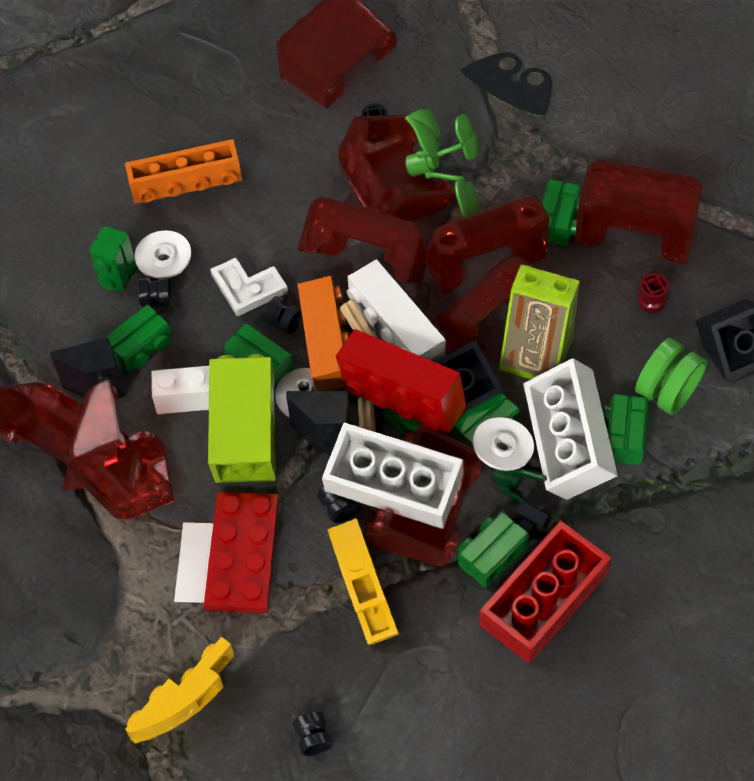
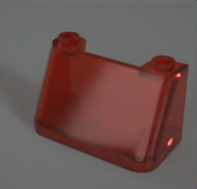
(375, 165)
(333, 222)
(118, 470)

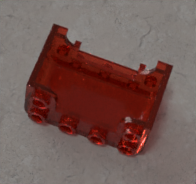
(639, 202)

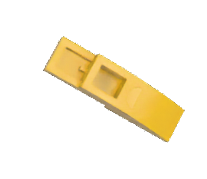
(362, 582)
(175, 704)

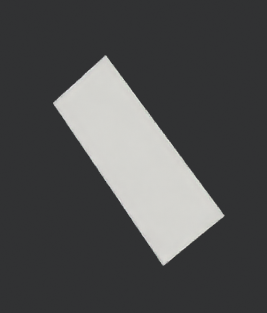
(193, 562)

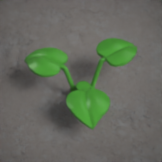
(427, 161)

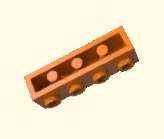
(183, 171)
(323, 330)

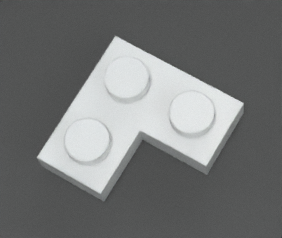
(244, 292)

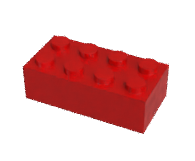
(401, 381)
(544, 592)

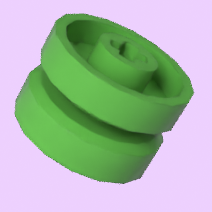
(671, 376)

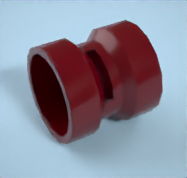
(653, 293)

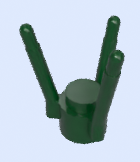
(514, 478)

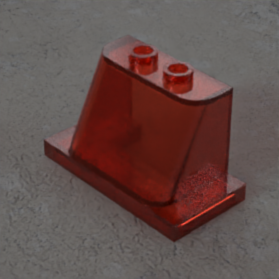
(461, 319)

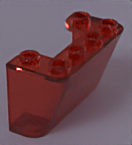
(329, 44)
(517, 224)
(414, 538)

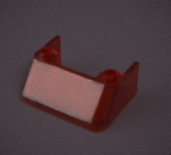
(43, 417)

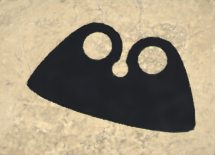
(497, 82)

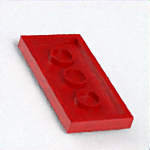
(241, 552)

